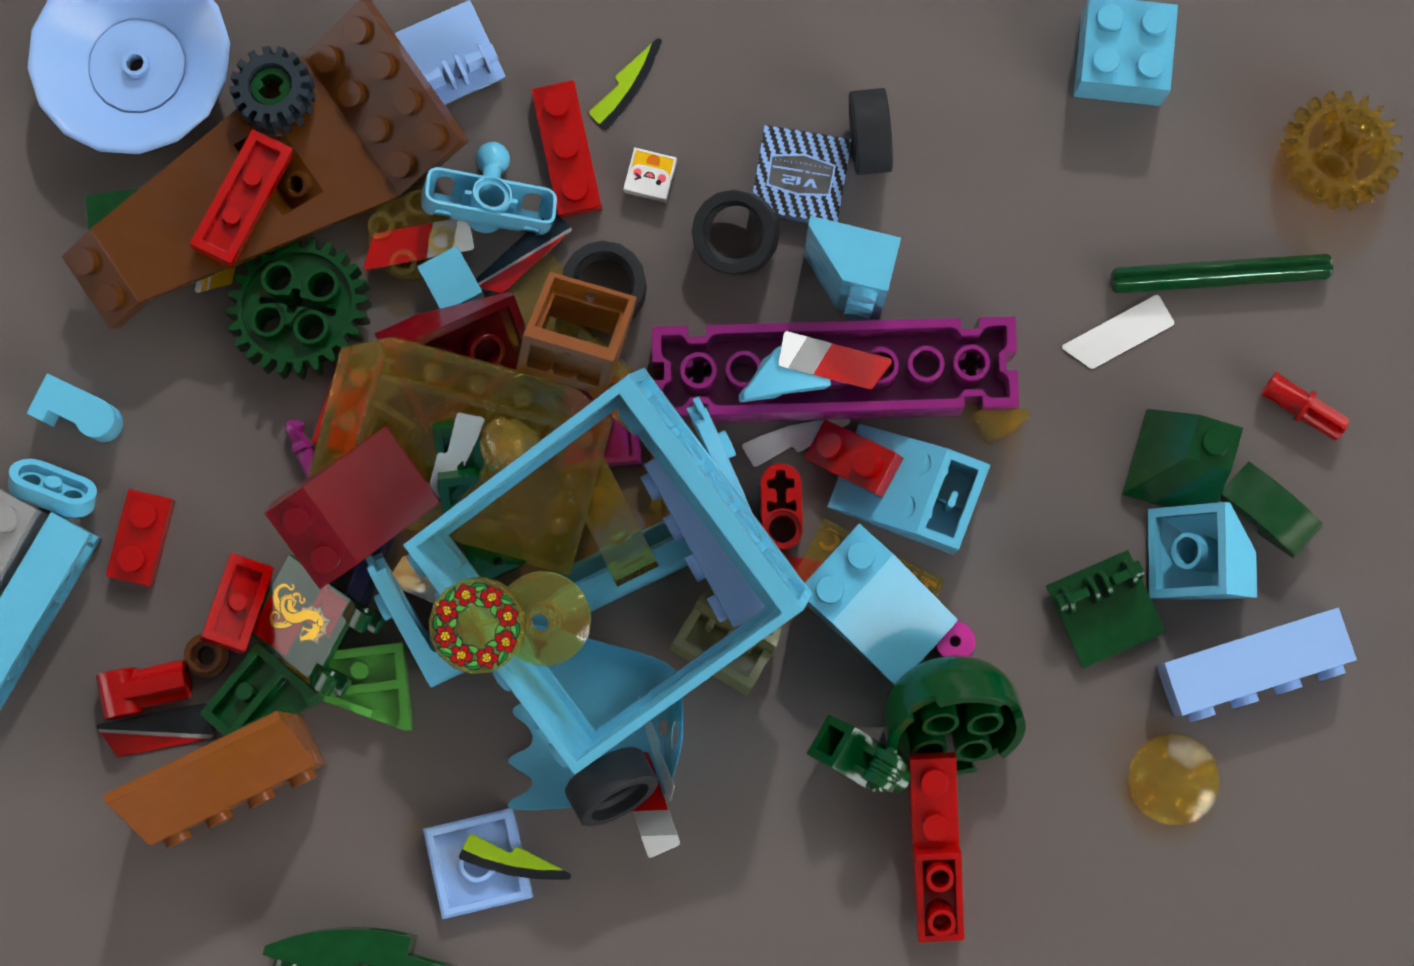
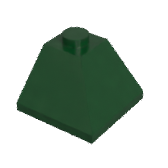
(1181, 459)

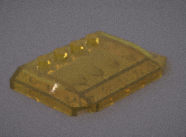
(419, 385)

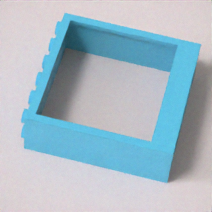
(715, 502)

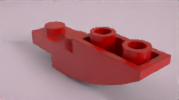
(936, 847)

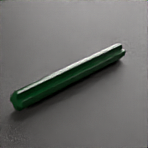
(1221, 273)

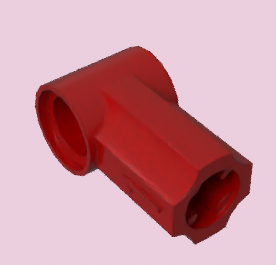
(130, 690)

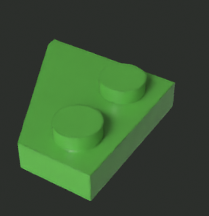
(377, 685)

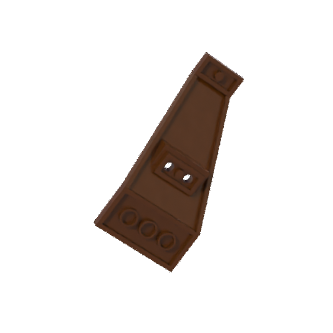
(363, 146)

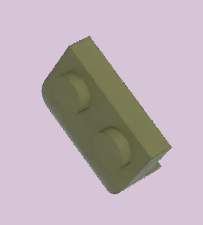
(704, 630)

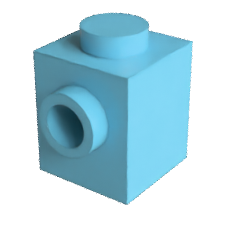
(450, 279)

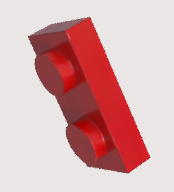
(853, 458)
(140, 538)
(236, 603)

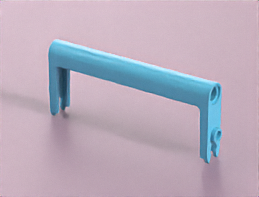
(588, 574)

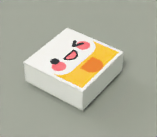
(650, 175)

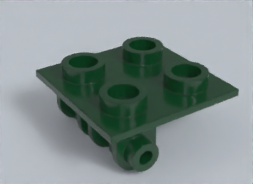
(1106, 608)

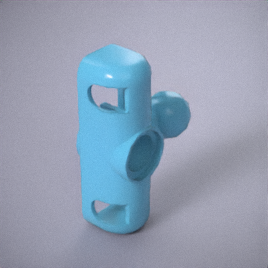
(473, 190)

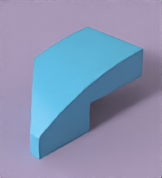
(775, 380)

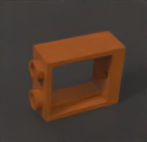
(568, 358)

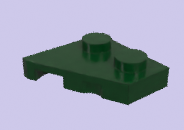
(256, 690)

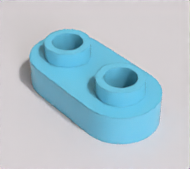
(52, 488)

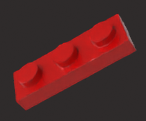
(566, 149)
(241, 198)

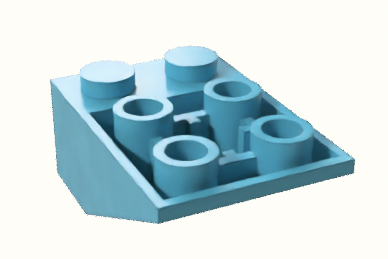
(927, 497)

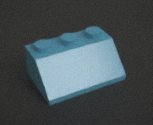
(851, 265)

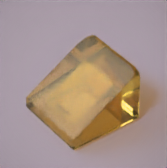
(997, 424)

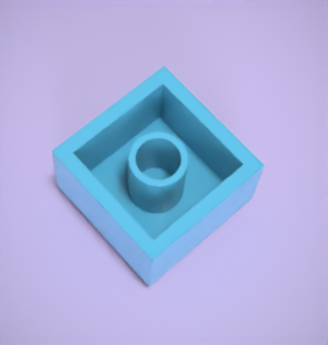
(1126, 51)

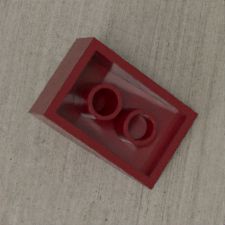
(479, 329)
(351, 507)

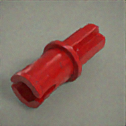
(1305, 406)

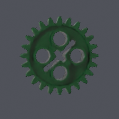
(288, 344)

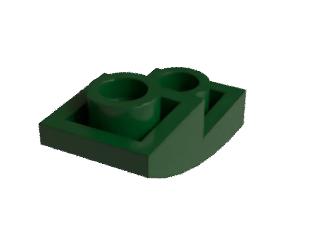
(1272, 509)

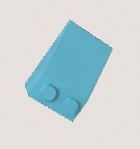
(877, 605)

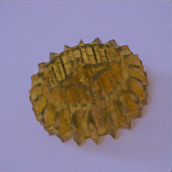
(1337, 118)

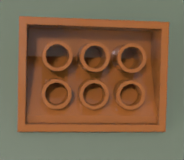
(218, 779)

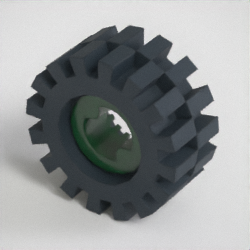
(295, 90)

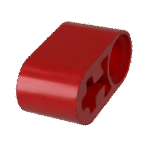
(793, 497)

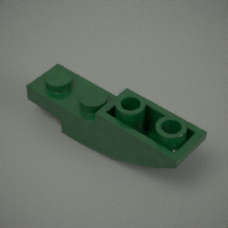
(349, 948)

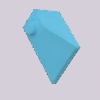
(1200, 554)

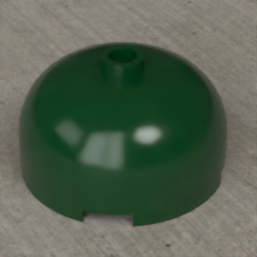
(957, 698)

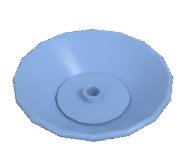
(85, 79)

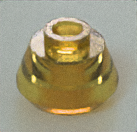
(505, 443)

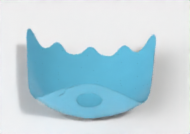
(602, 684)

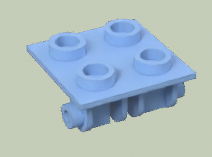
(453, 52)

